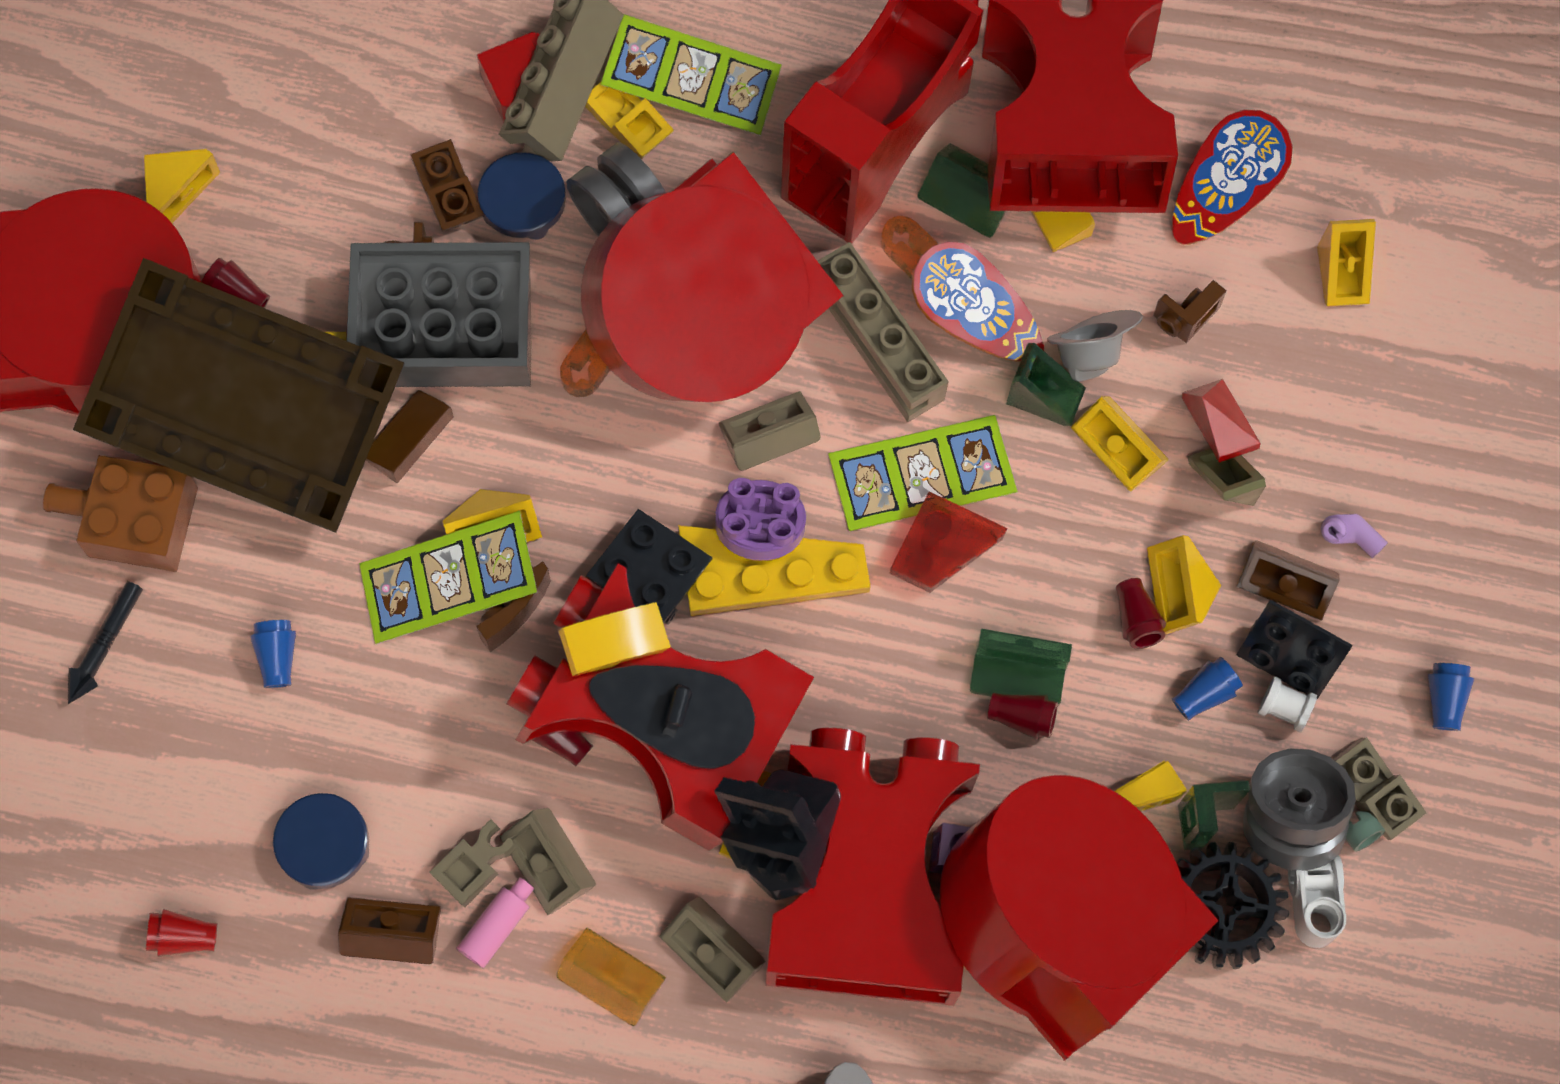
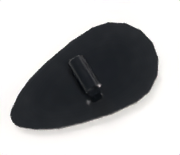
(678, 712)

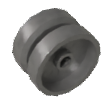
(616, 185)
(1298, 809)

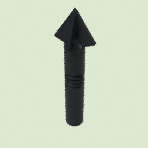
(82, 679)

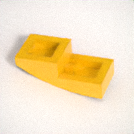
(628, 119)
(614, 638)

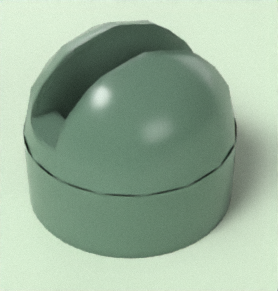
(1364, 832)

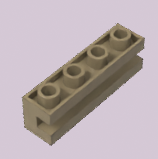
(561, 76)
(883, 335)

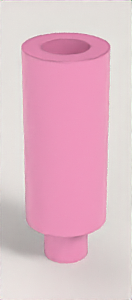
(496, 923)

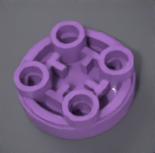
(760, 518)

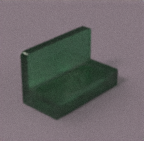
(961, 190)
(1019, 665)
(1199, 810)

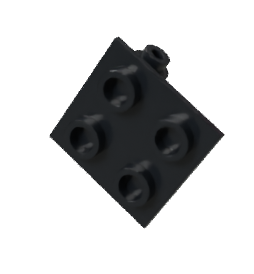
(657, 563)
(1293, 649)

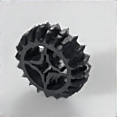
(1244, 906)

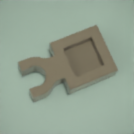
(468, 869)

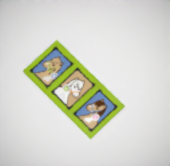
(691, 74)
(894, 475)
(448, 577)

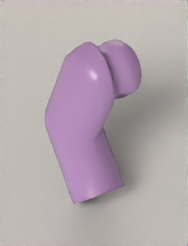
(1352, 529)

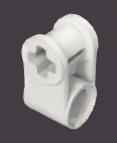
(1318, 892)

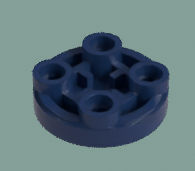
(522, 195)
(321, 841)

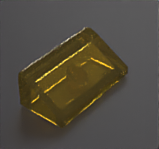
(610, 977)

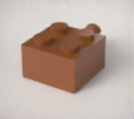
(129, 512)

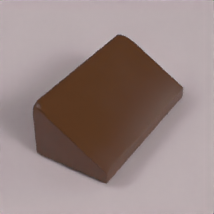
(409, 435)
(1288, 580)
(389, 930)

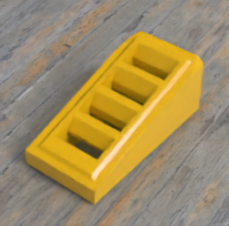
(1154, 787)

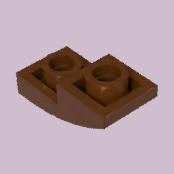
(446, 185)
(502, 622)

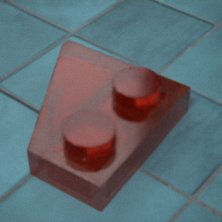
(943, 543)

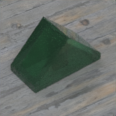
(1045, 388)

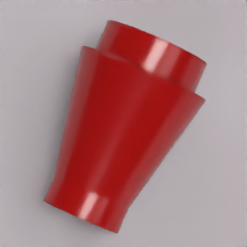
(179, 934)

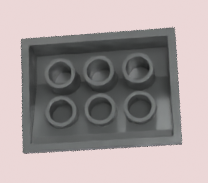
(444, 311)

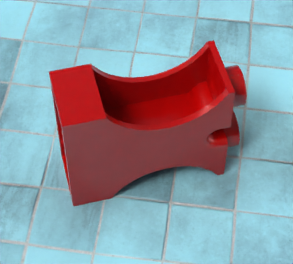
(872, 112)
(1081, 125)
(684, 793)
(872, 913)

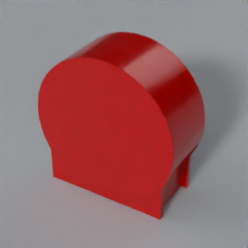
(65, 285)
(701, 289)
(1068, 907)

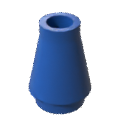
(274, 651)
(1208, 688)
(1449, 694)

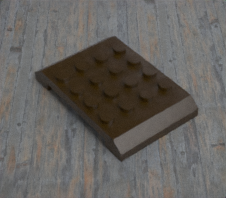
(238, 396)

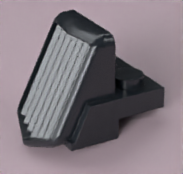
(779, 829)

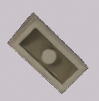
(770, 431)
(548, 860)
(712, 948)

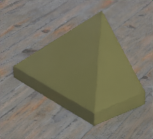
(1231, 479)

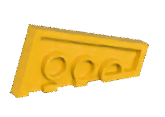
(807, 573)

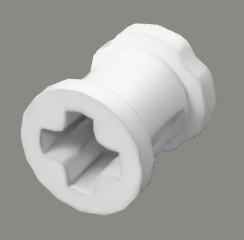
(1287, 704)

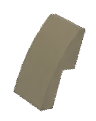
(1378, 789)

